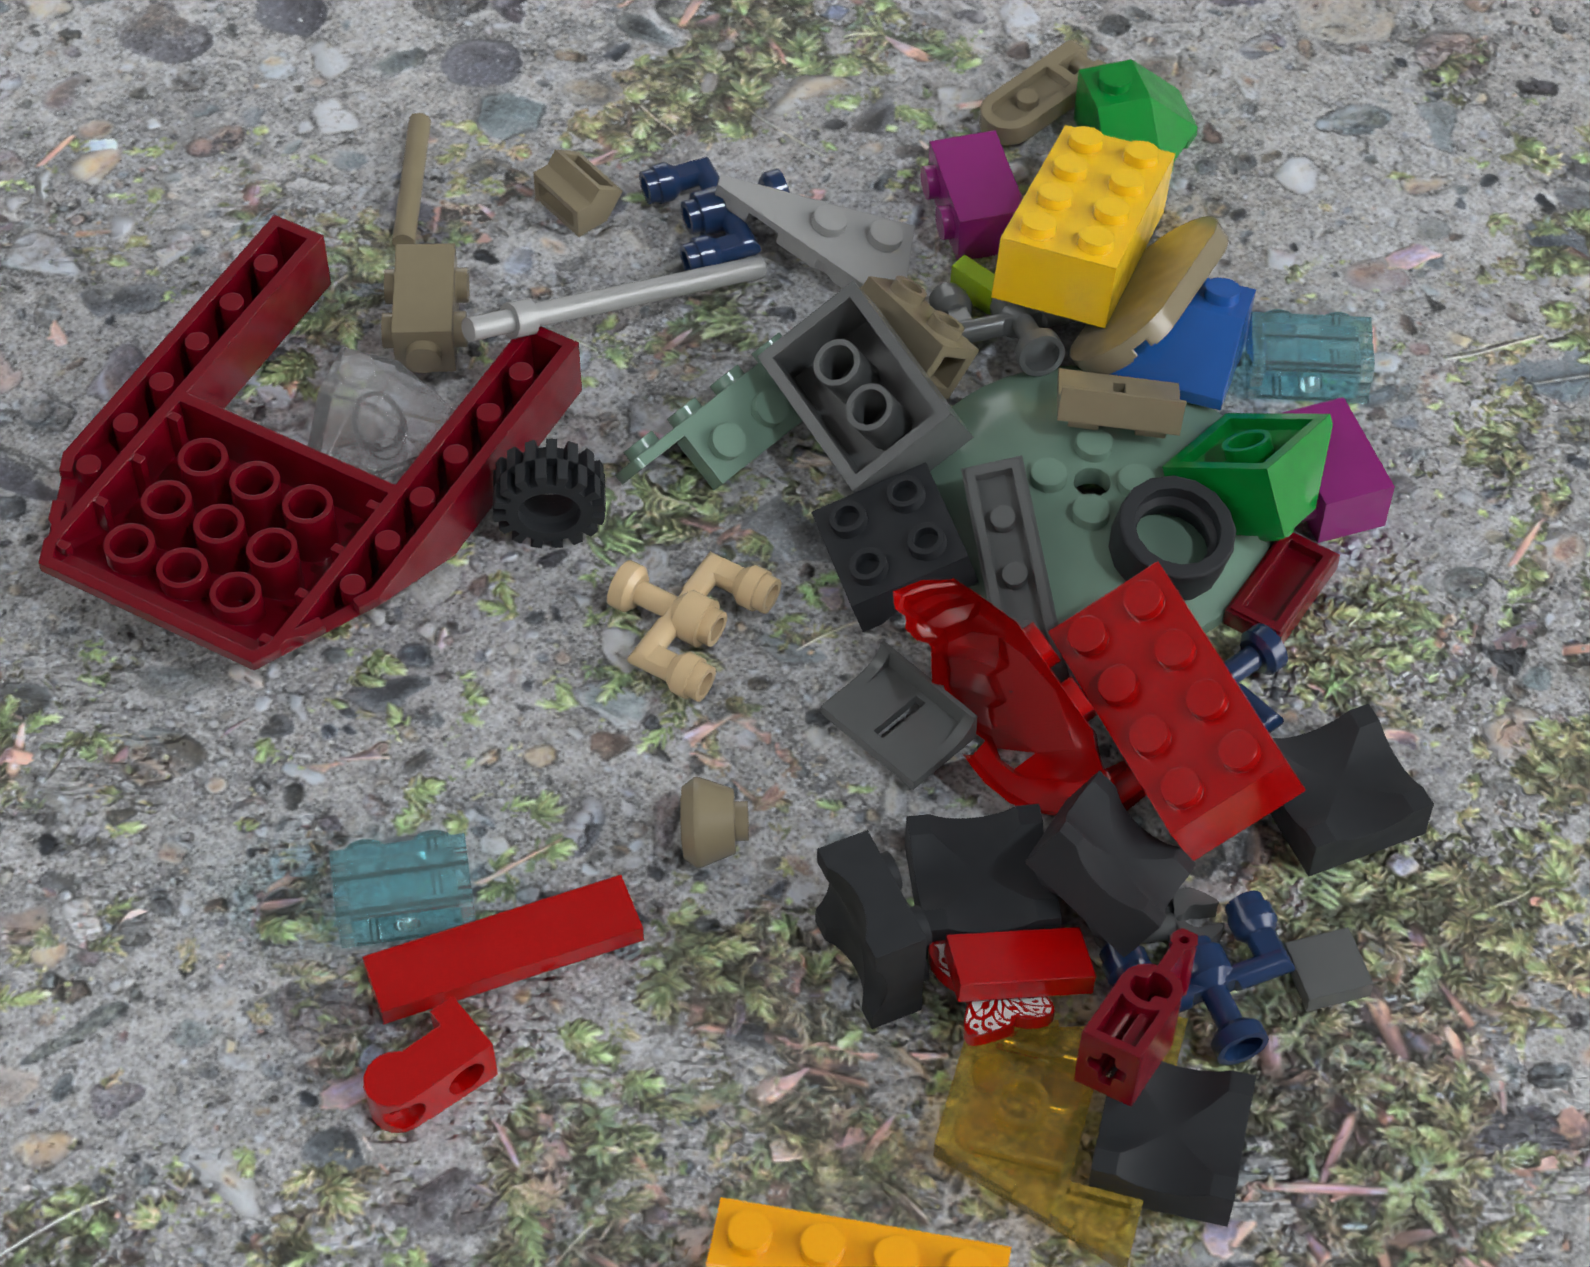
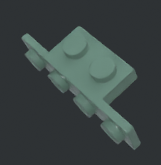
(727, 430)

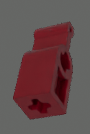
(1136, 1023)

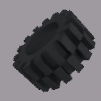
(574, 488)

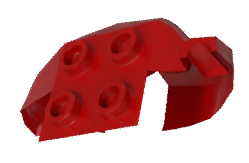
(978, 660)

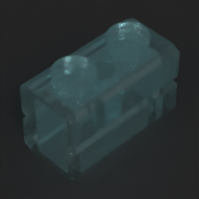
(1309, 356)
(401, 888)

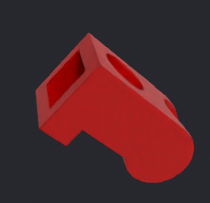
(431, 1073)

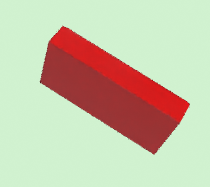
(1019, 964)

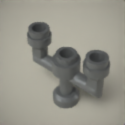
(1038, 348)

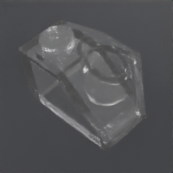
(375, 414)

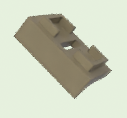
(1119, 402)

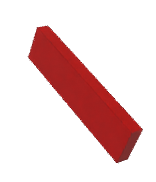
(503, 948)

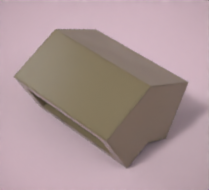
(575, 191)

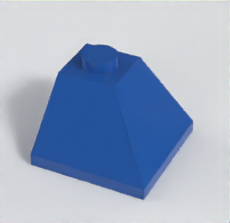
(1201, 346)

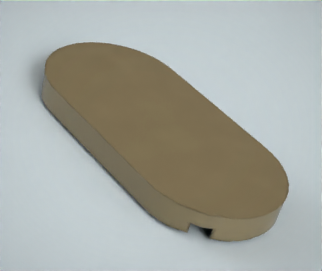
(1154, 297)

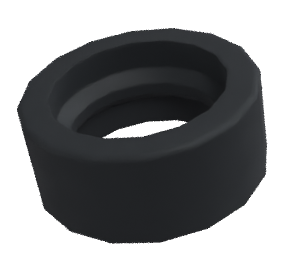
(1191, 503)

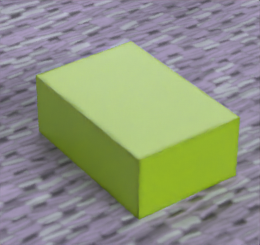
(975, 281)

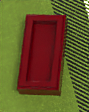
(1282, 586)

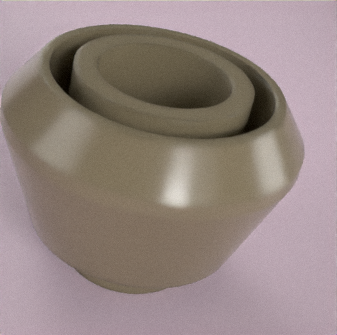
(711, 821)

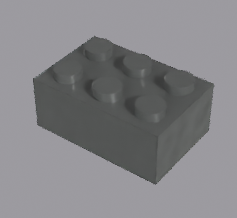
(863, 392)

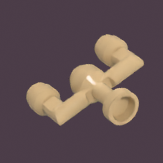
(688, 617)

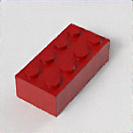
(1175, 712)

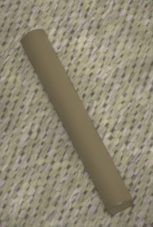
(411, 179)

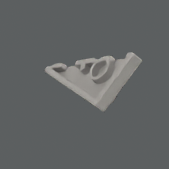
(825, 235)

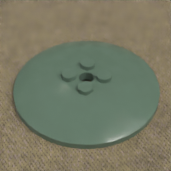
(1074, 529)

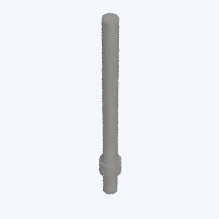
(525, 317)

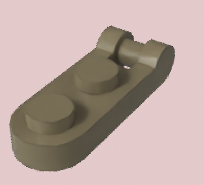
(1035, 95)

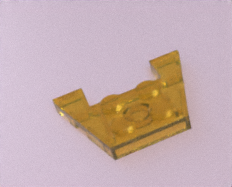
(1018, 1132)

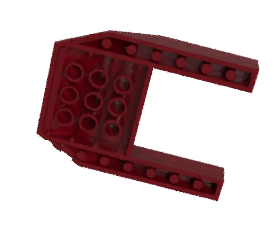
(250, 531)

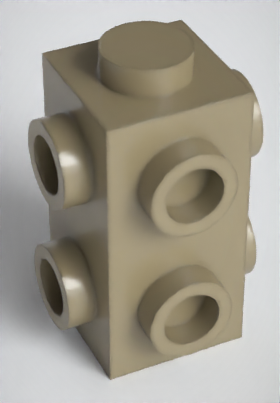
(425, 307)
(928, 333)

